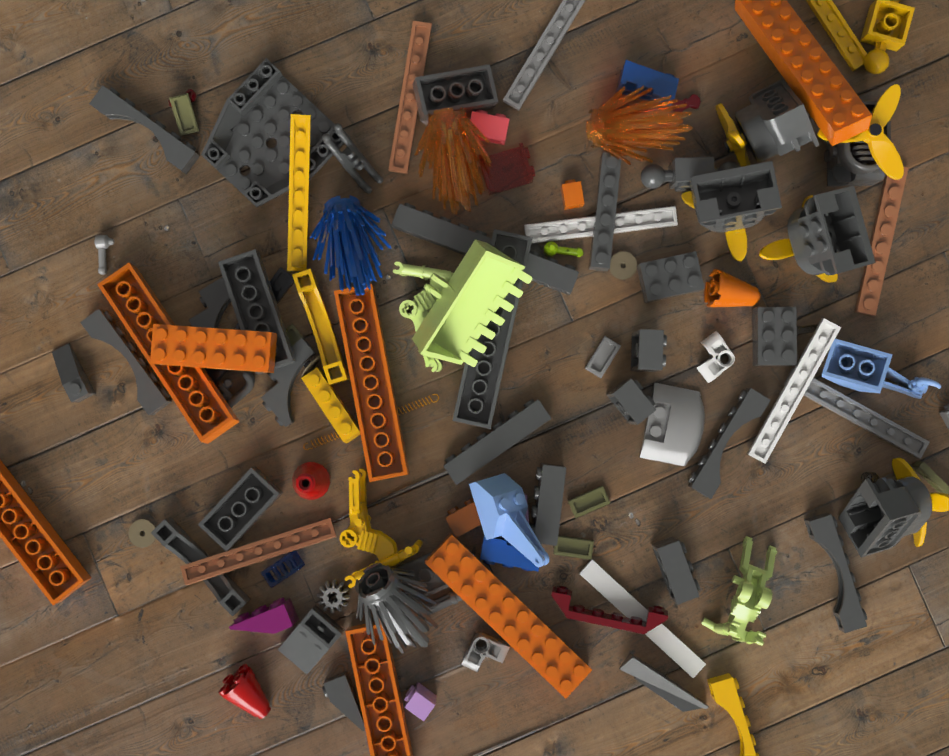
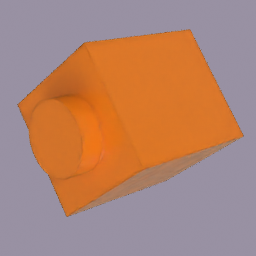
(572, 194)

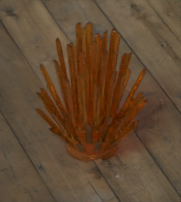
(625, 128)
(453, 150)

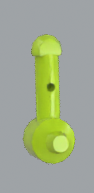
(552, 249)

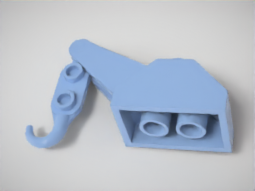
(866, 370)

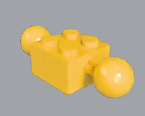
(885, 28)

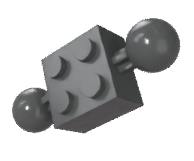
(680, 172)

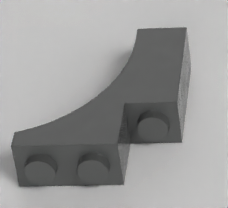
(217, 300)
(279, 396)

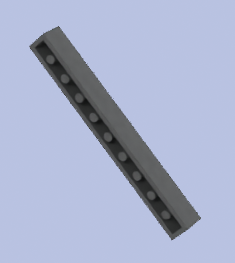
(460, 239)

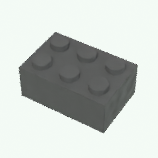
(670, 277)
(774, 336)
(648, 350)
(631, 401)
(676, 570)

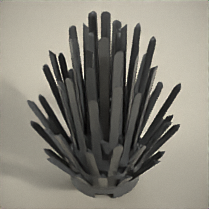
(394, 605)

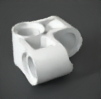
(716, 347)

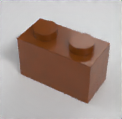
(464, 518)

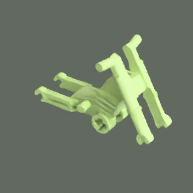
(422, 301)
(749, 598)

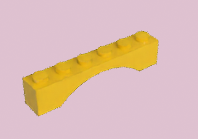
(322, 328)
(724, 692)

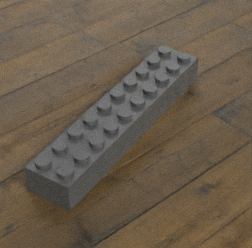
(481, 383)

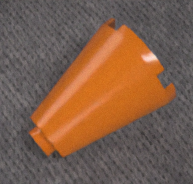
(729, 291)

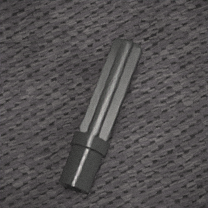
(443, 602)

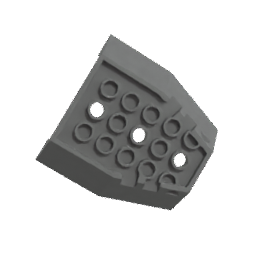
(251, 117)

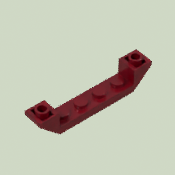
(655, 616)

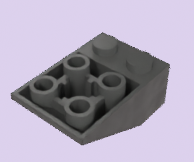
(311, 639)

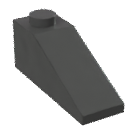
(72, 374)
(343, 696)

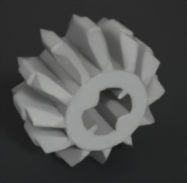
(327, 596)

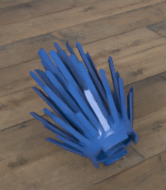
(349, 242)

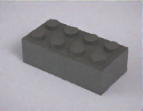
(464, 88)
(548, 502)
(240, 508)

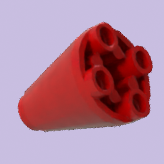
(318, 480)
(245, 692)

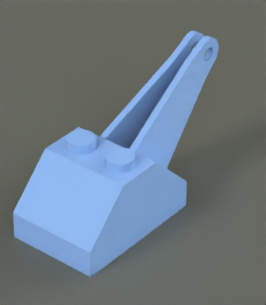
(503, 513)

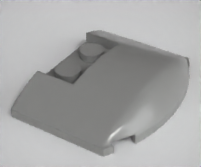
(675, 427)

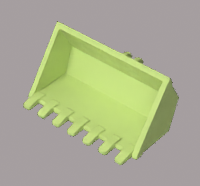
(469, 304)

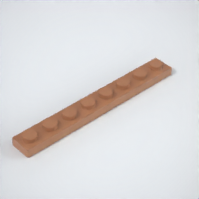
(408, 107)
(881, 244)
(258, 551)

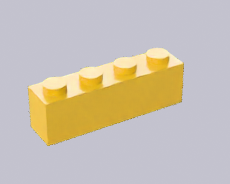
(331, 405)

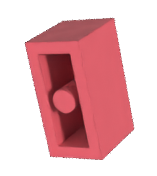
(492, 126)

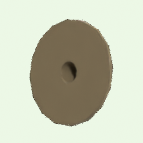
(623, 265)
(310, 365)
(140, 533)

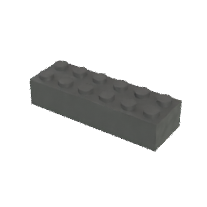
(255, 301)

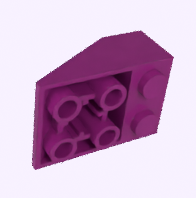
(269, 619)

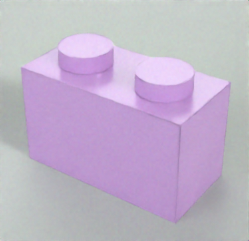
(420, 701)

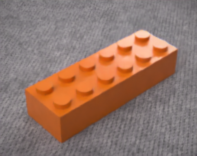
(213, 348)

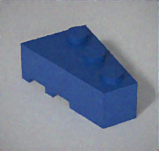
(635, 76)
(501, 551)

